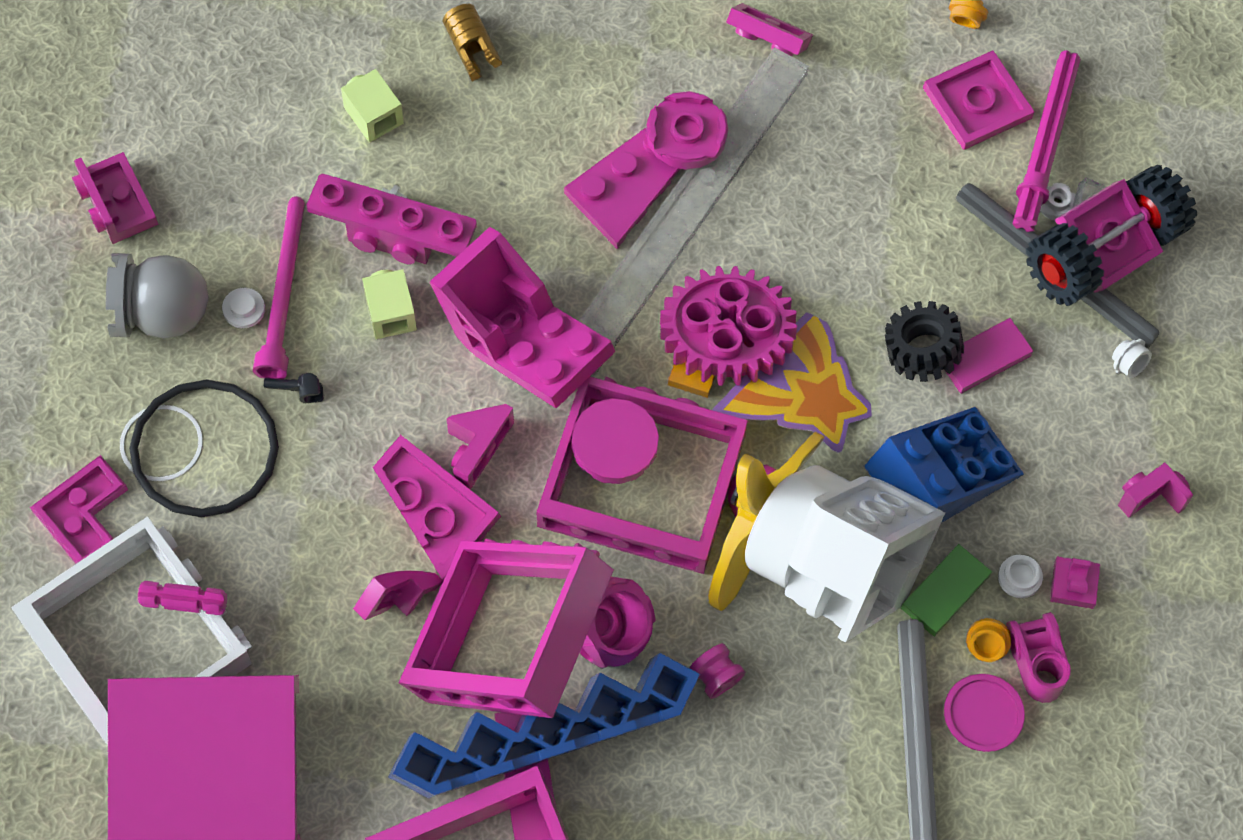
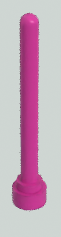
(271, 359)

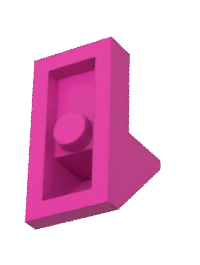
(484, 433)

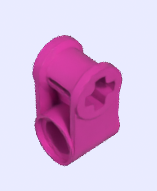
(1038, 648)

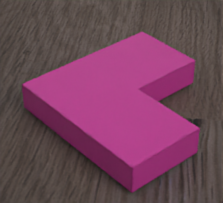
(71, 509)

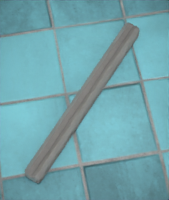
(916, 730)

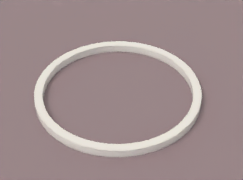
(200, 441)

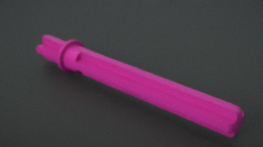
(1034, 190)

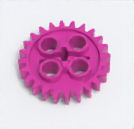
(728, 325)

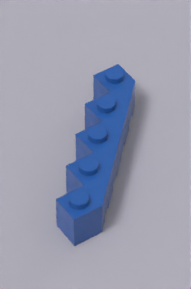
(492, 749)

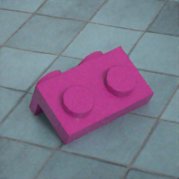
(116, 197)

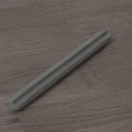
(1103, 301)

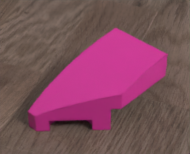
(397, 589)

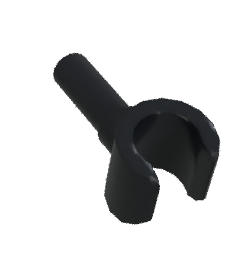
(307, 384)

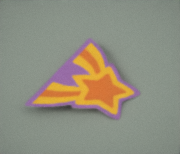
(806, 392)

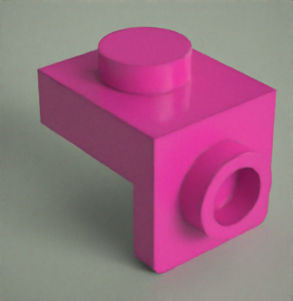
(1162, 481)

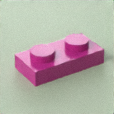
(754, 23)

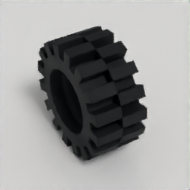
(926, 359)

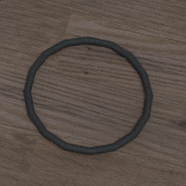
(210, 511)

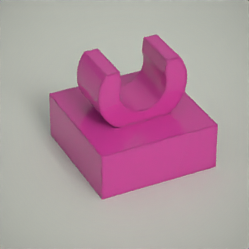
(1075, 582)

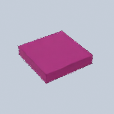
(978, 99)

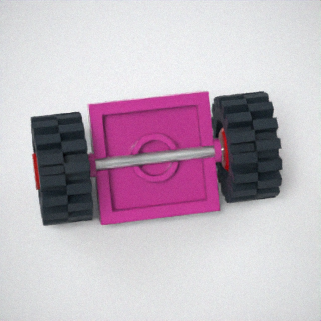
(1111, 234)

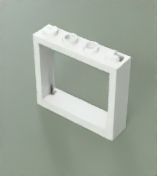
(92, 570)

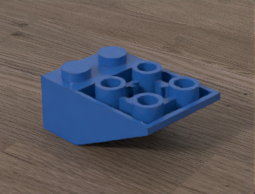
(946, 462)

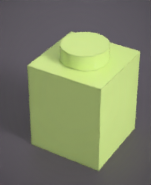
(372, 105)
(389, 303)

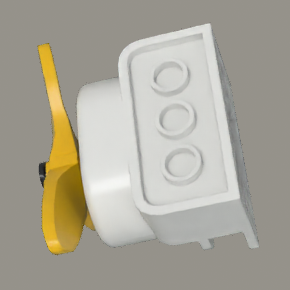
(825, 539)

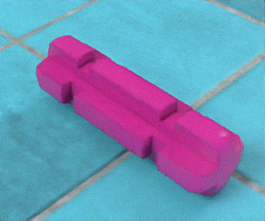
(182, 597)

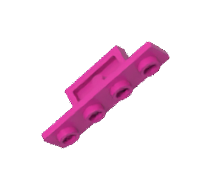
(389, 221)

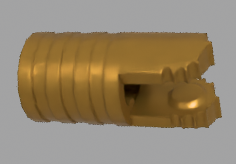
(470, 38)

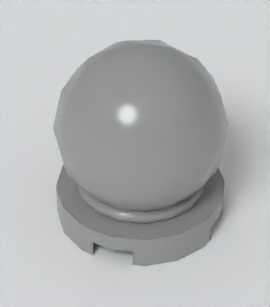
(159, 296)

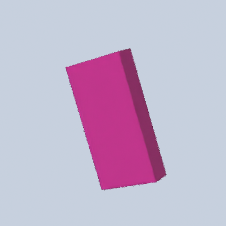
(990, 355)

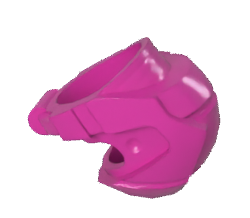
(620, 625)

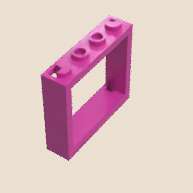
(626, 535)
(457, 602)
(481, 806)

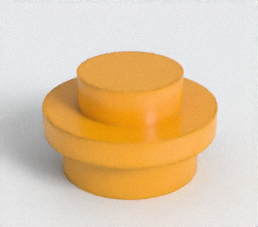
(968, 13)
(988, 639)

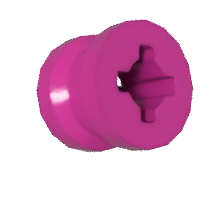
(717, 670)

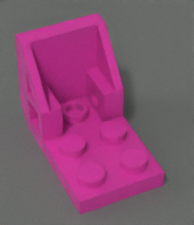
(511, 323)

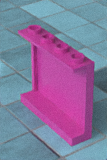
(202, 758)

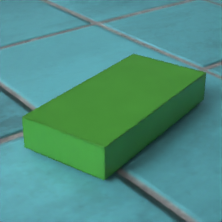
(946, 590)

